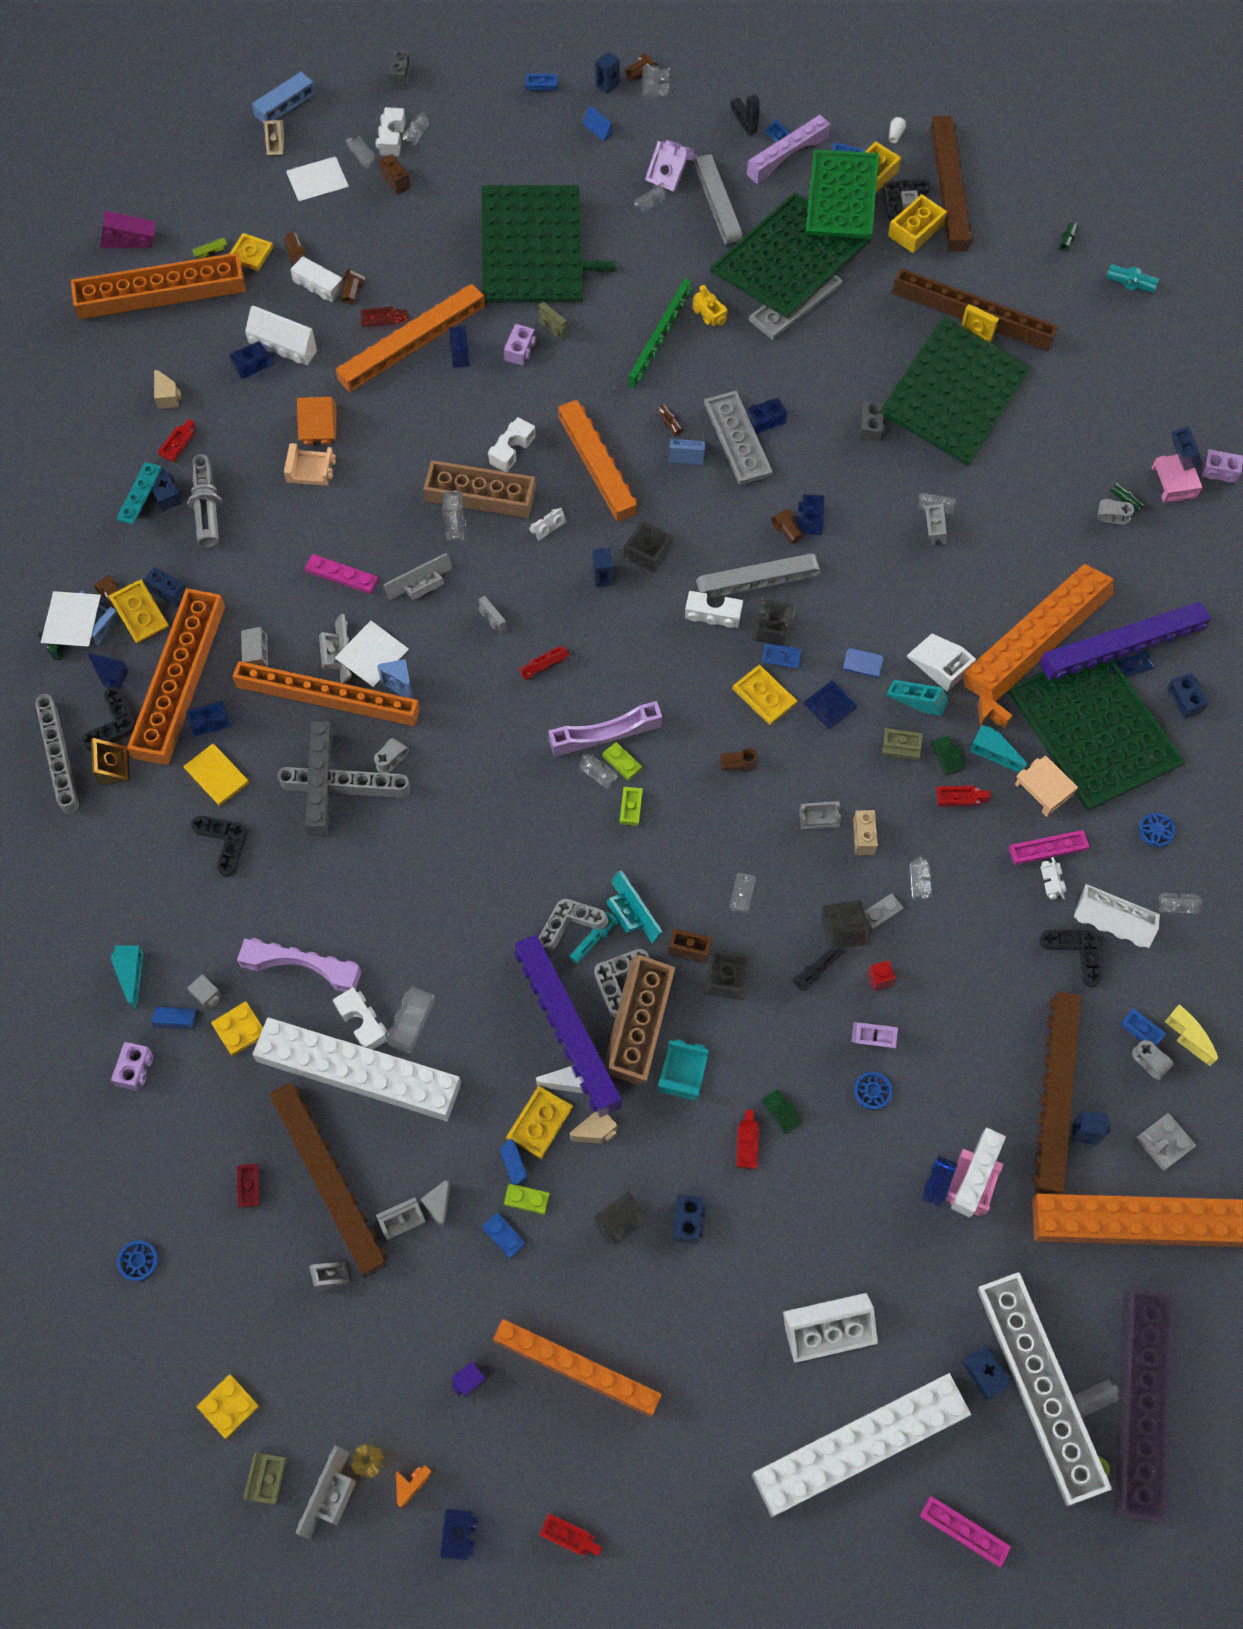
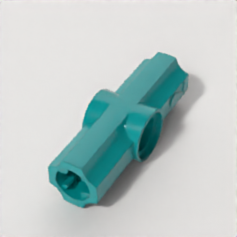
(1132, 278)

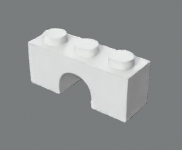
(389, 139)
(518, 433)
(726, 615)
(352, 1005)

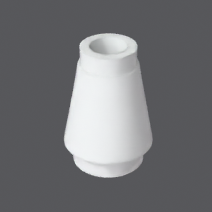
(896, 129)

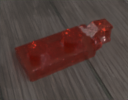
(383, 316)

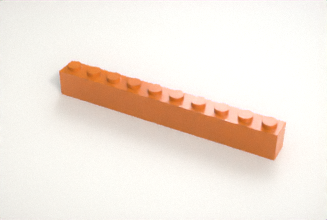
(410, 337)
(326, 693)

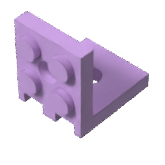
(675, 157)

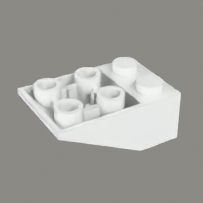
(941, 660)

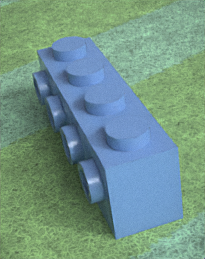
(284, 98)

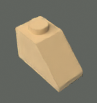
(274, 137)
(165, 391)
(595, 1130)

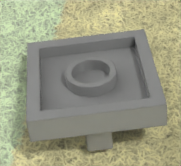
(1166, 1141)

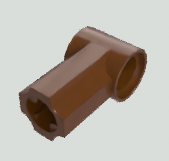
(636, 70)
(294, 248)
(353, 282)
(786, 523)
(106, 587)
(737, 760)

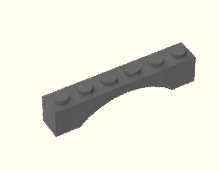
(317, 787)

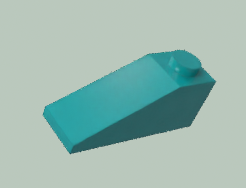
(919, 696)
(994, 747)
(128, 967)

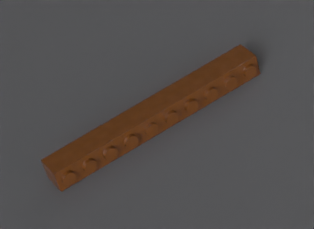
(950, 183)
(954, 302)
(1057, 1094)
(328, 1180)

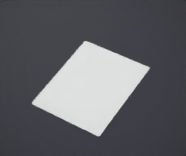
(317, 178)
(70, 618)
(369, 650)

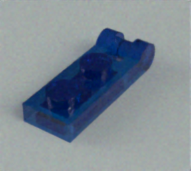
(1130, 665)

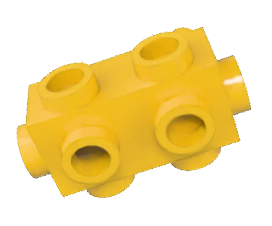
(709, 307)

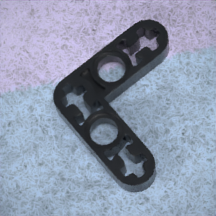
(747, 115)
(894, 194)
(120, 720)
(230, 840)
(1081, 945)

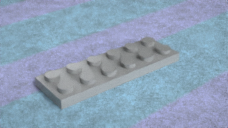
(774, 324)
(738, 438)

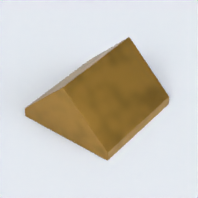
(109, 762)

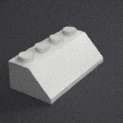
(281, 335)
(1117, 916)
(830, 1327)

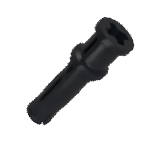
(813, 972)

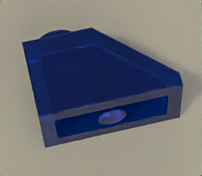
(110, 671)

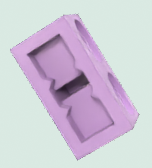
(520, 344)
(1222, 466)
(874, 1034)
(126, 1066)

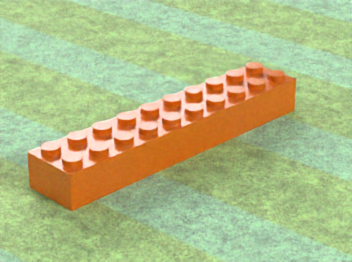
(157, 285)
(1038, 632)
(176, 677)
(1138, 1220)

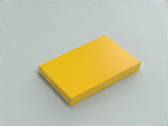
(138, 611)
(764, 694)
(216, 774)
(540, 1122)

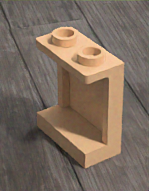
(309, 466)
(1046, 784)

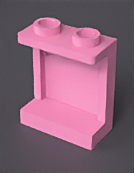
(1175, 481)
(964, 1162)

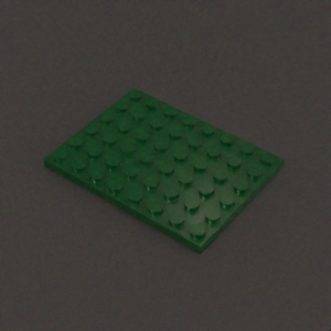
(531, 243)
(781, 262)
(955, 390)
(1096, 731)

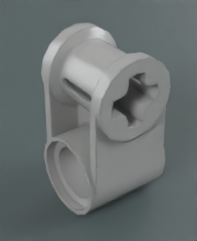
(1113, 512)
(390, 756)
(1153, 1060)

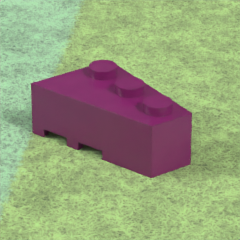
(126, 231)

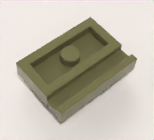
(552, 320)
(902, 744)
(265, 1478)

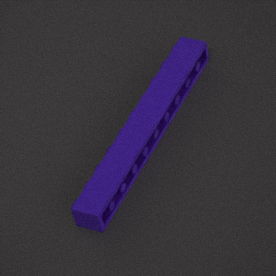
(1124, 641)
(568, 1027)

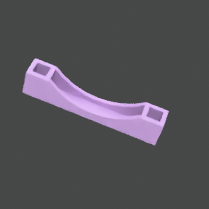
(767, 161)
(575, 738)
(260, 956)

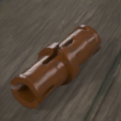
(670, 420)

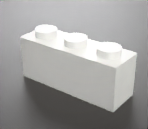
(317, 279)

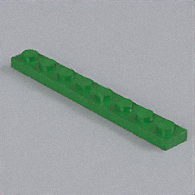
(658, 337)

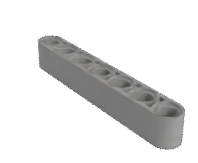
(718, 199)
(758, 576)
(60, 760)
(352, 786)

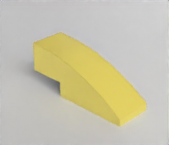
(1192, 1035)

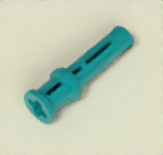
(593, 937)

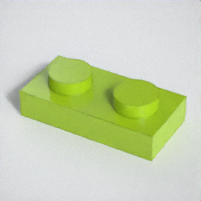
(216, 245)
(622, 761)
(631, 806)
(526, 1199)

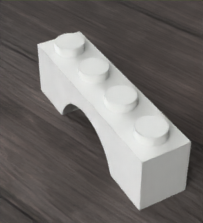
(978, 1172)

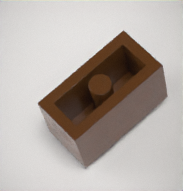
(394, 174)
(689, 946)

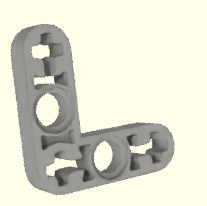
(570, 915)
(614, 973)

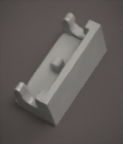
(936, 523)
(254, 646)
(820, 815)
(400, 1218)

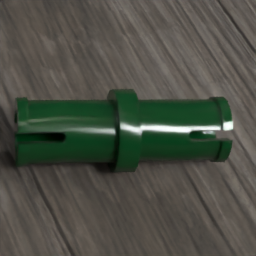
(1068, 236)
(598, 266)
(1127, 496)

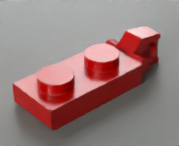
(177, 441)
(543, 662)
(961, 796)
(747, 1142)
(569, 1536)

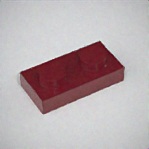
(248, 1186)

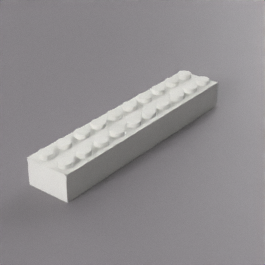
(357, 1069)
(1043, 1389)
(860, 1445)

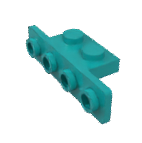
(139, 493)
(631, 910)

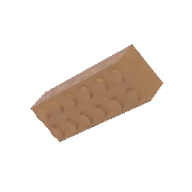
(481, 488)
(638, 1020)

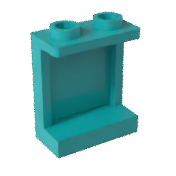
(683, 1069)

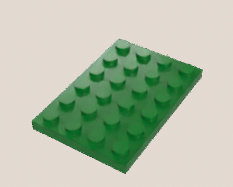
(842, 194)

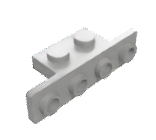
(420, 580)
(332, 645)
(329, 1495)

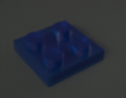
(830, 704)

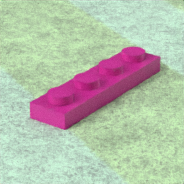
(341, 574)
(1048, 847)
(965, 1531)

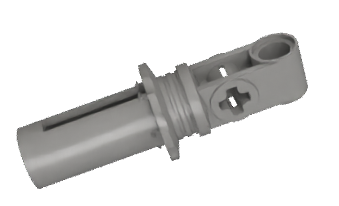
(203, 499)

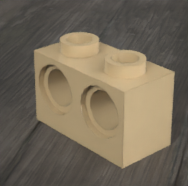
(865, 832)

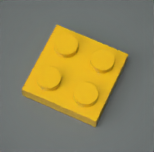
(252, 251)
(980, 322)
(238, 1028)
(228, 1406)

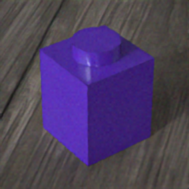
(467, 1380)

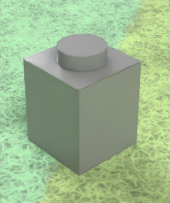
(205, 992)

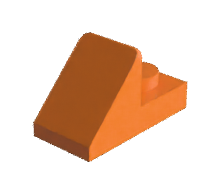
(989, 708)
(407, 1490)

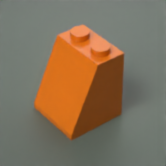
(316, 420)

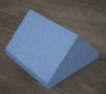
(686, 451)
(395, 677)

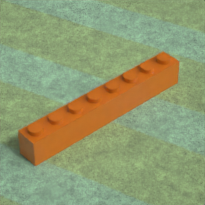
(597, 460)
(577, 1368)

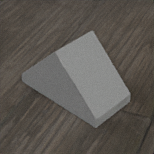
(437, 1202)
(329, 1275)

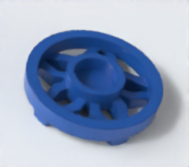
(1157, 829)
(873, 1090)
(137, 1260)

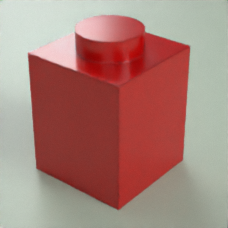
(881, 975)

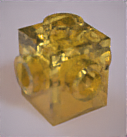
(373, 1467)

